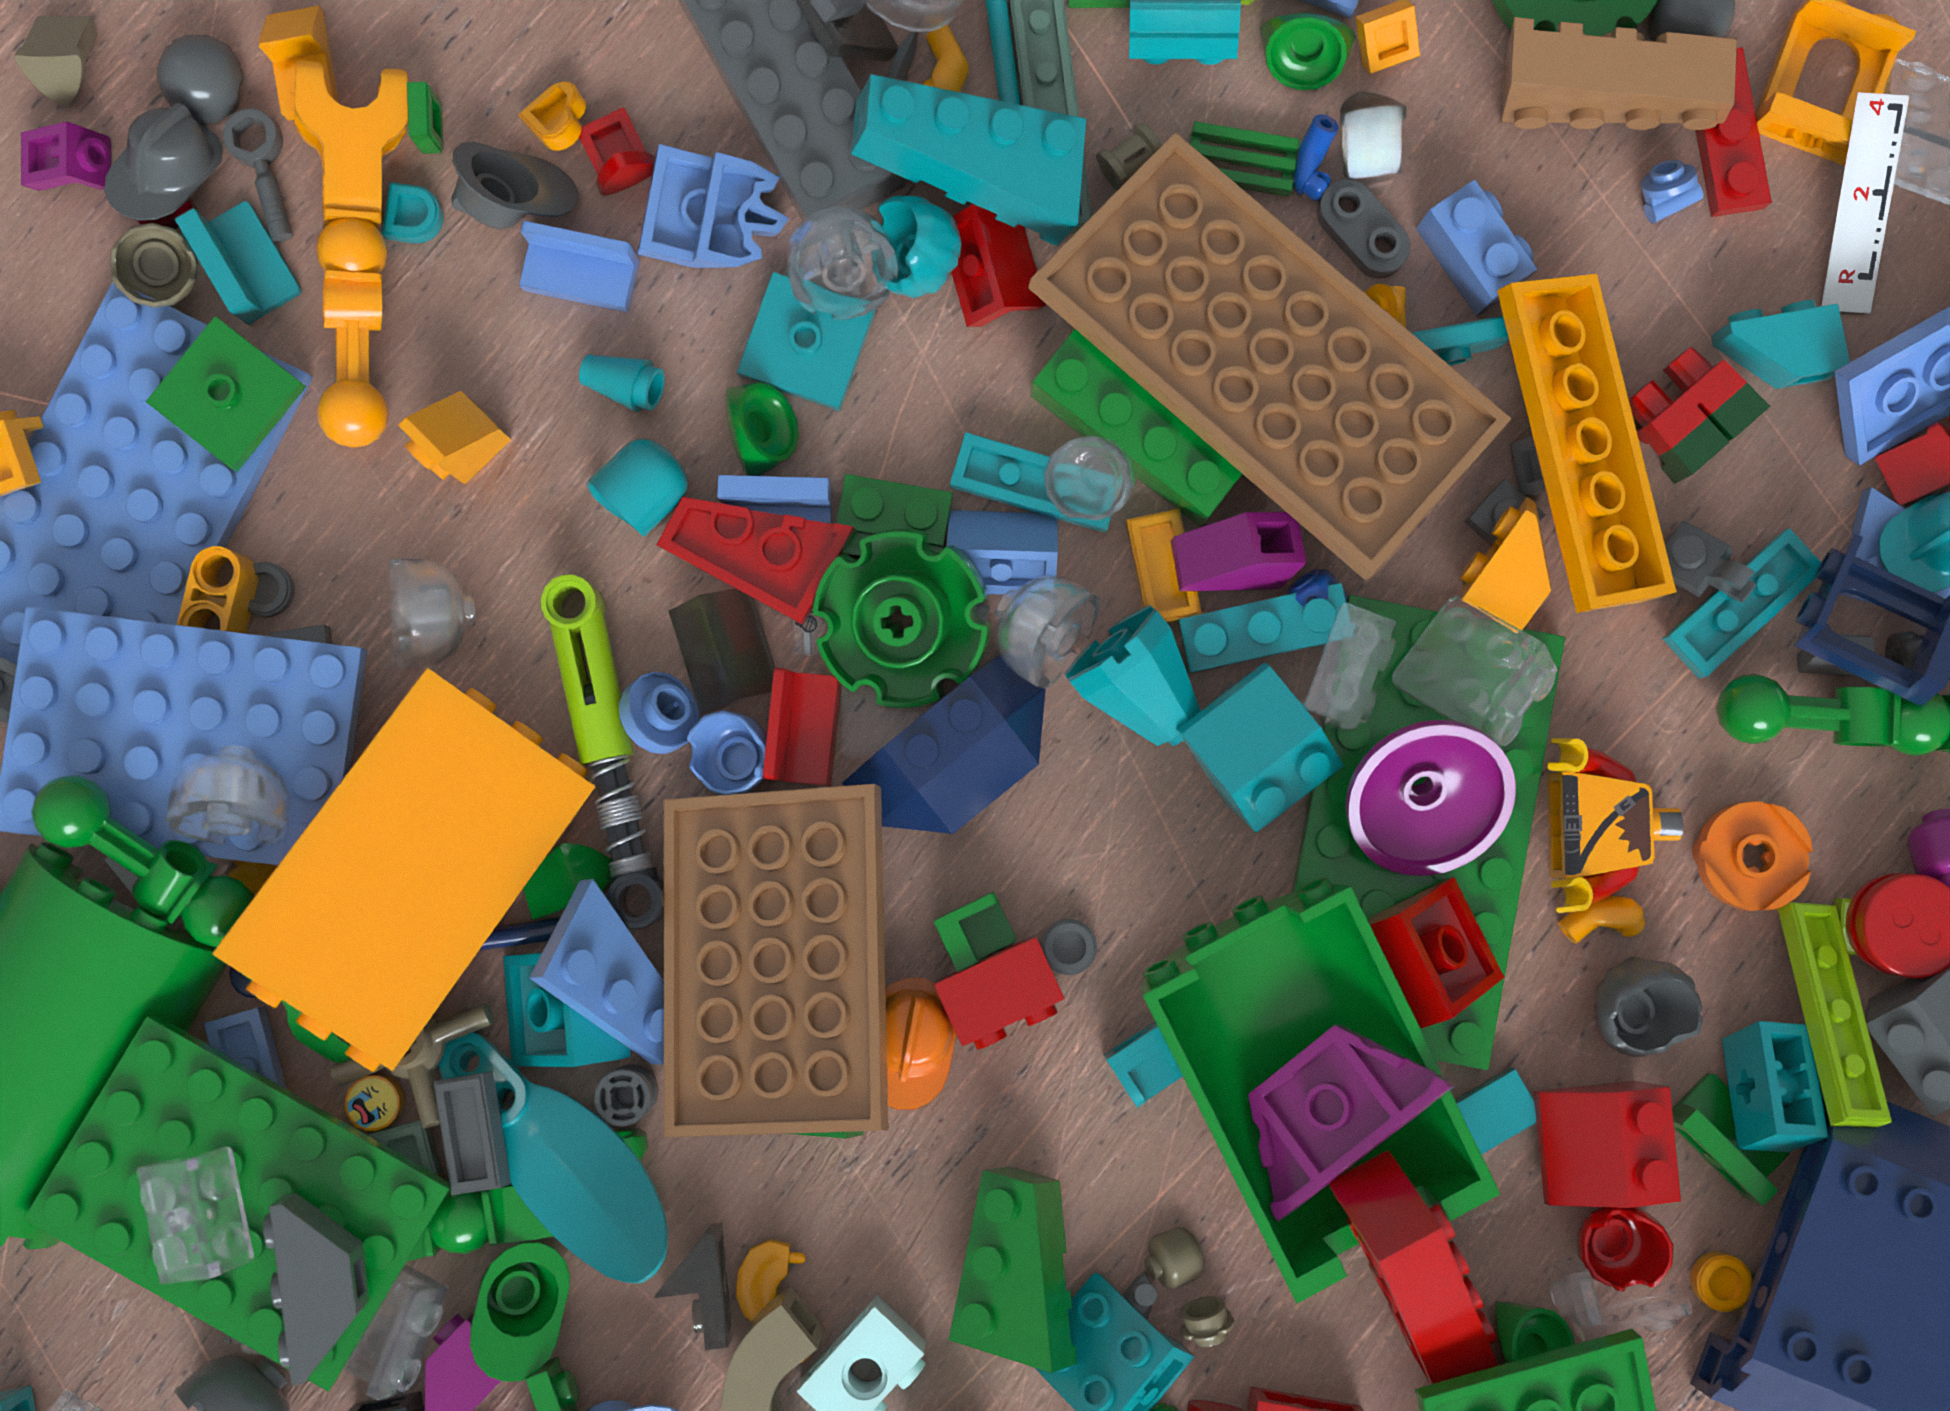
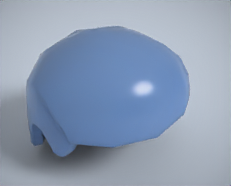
(728, 752)

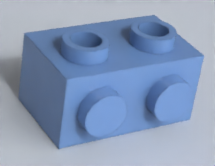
(1476, 246)

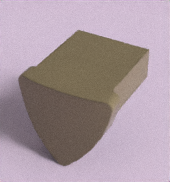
(57, 54)

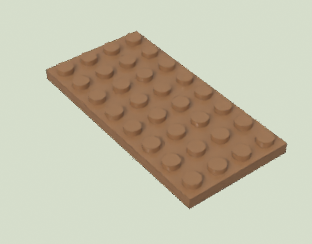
(1270, 355)

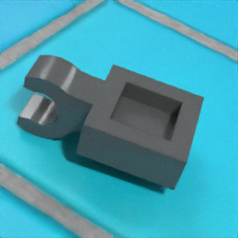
(1705, 560)

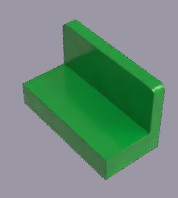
(1707, 1124)

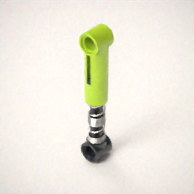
(602, 741)

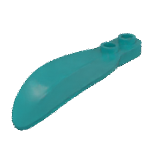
(572, 1169)

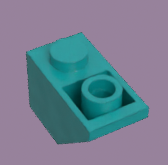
(1789, 347)

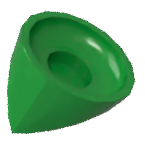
(1306, 49)
(760, 426)
(1529, 1330)

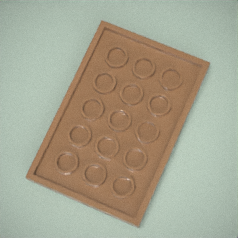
(774, 963)

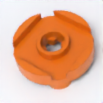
(1785, 861)

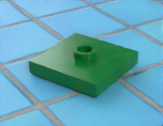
(225, 394)

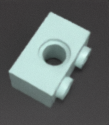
(875, 1335)

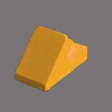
(294, 37)

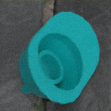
(1918, 543)

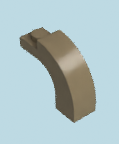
(770, 1347)

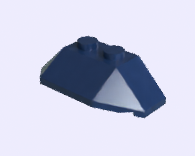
(959, 752)

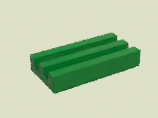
(1250, 140)

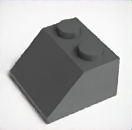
(1914, 1033)

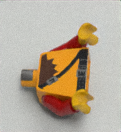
(1600, 824)

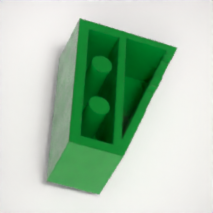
(1013, 1273)

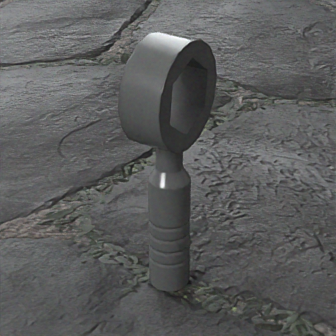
(259, 159)

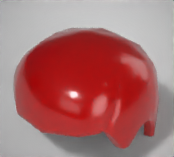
(1624, 1247)

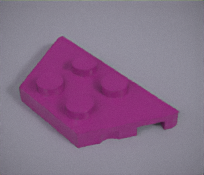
(1334, 1110)

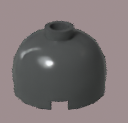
(234, 1385)

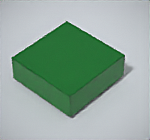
(424, 118)

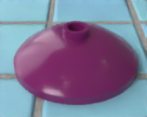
(1445, 817)

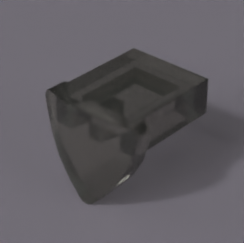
(1371, 135)

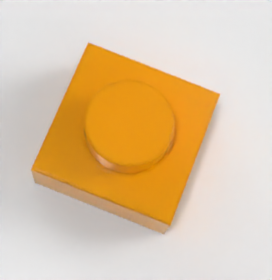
(1387, 36)

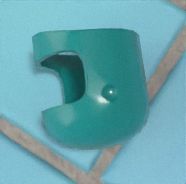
(640, 484)

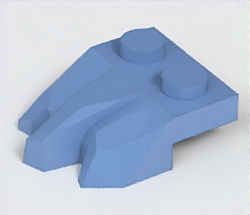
(707, 210)

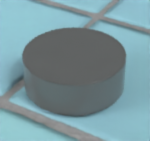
(273, 591)
(1069, 946)

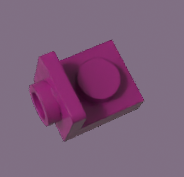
(64, 156)

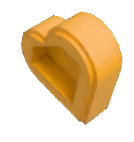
(555, 115)

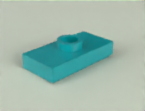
(1459, 341)

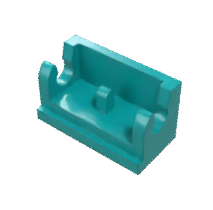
(1143, 1064)

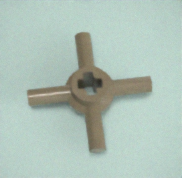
(423, 1058)

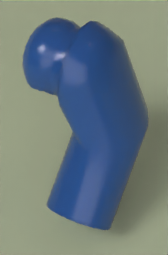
(1312, 150)

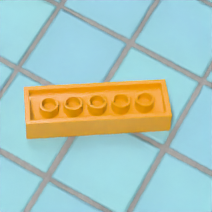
(1586, 442)

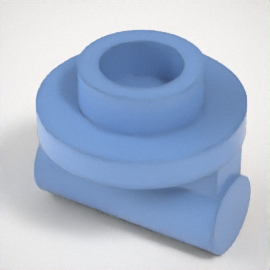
(1670, 189)

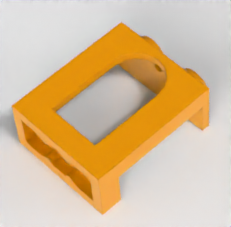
(1808, 127)

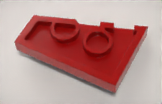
(757, 551)

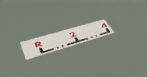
(1864, 201)

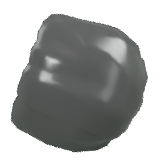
(1647, 1007)

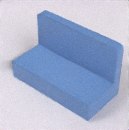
(578, 267)
(779, 495)
(1006, 546)

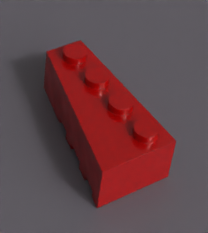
(1417, 1269)

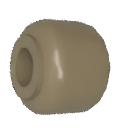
(1174, 1258)

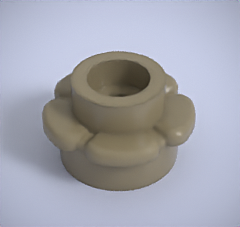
(1206, 1321)

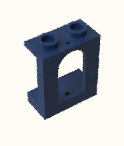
(1846, 573)

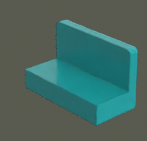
(241, 261)

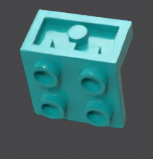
(1119, 1354)

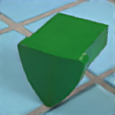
(559, 875)

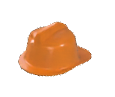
(917, 1043)

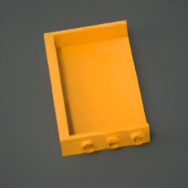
(405, 871)

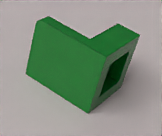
(974, 931)

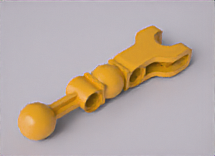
(350, 242)

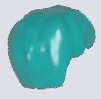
(923, 242)

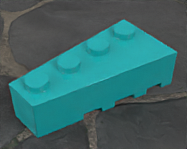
(977, 150)

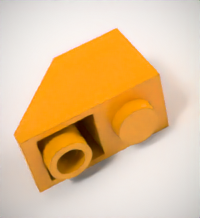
(453, 437)
(1514, 571)

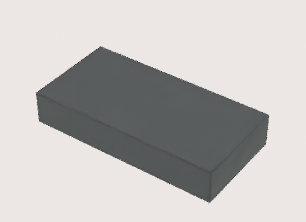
(472, 1133)

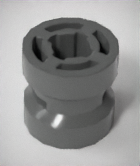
(633, 1086)

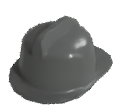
(162, 163)
(506, 186)

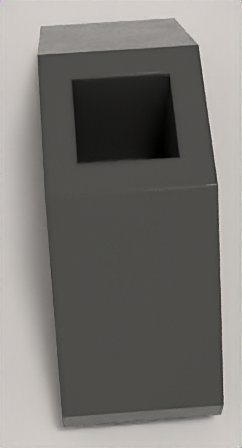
(316, 1281)

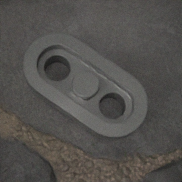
(1358, 230)

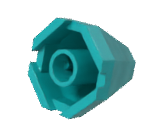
(1138, 677)

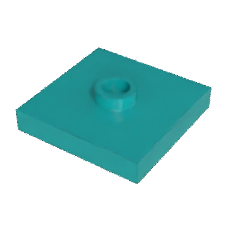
(803, 350)

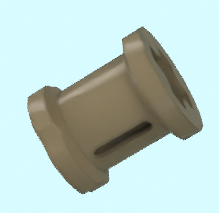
(1112, 163)

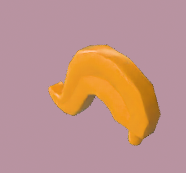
(761, 1275)

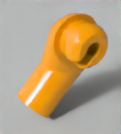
(951, 64)
(1613, 912)

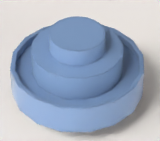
(658, 712)

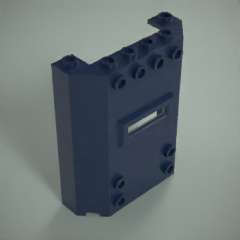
(1850, 1282)

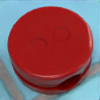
(1901, 925)

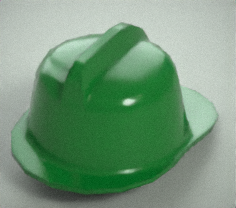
(519, 1311)

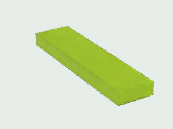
(1834, 1016)

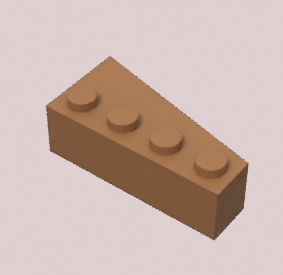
(1616, 78)

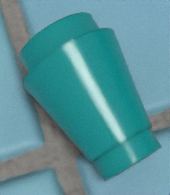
(624, 380)

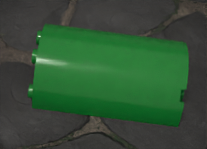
(71, 999)
(1253, 999)

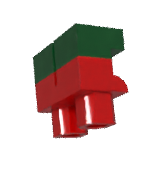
(1699, 420)

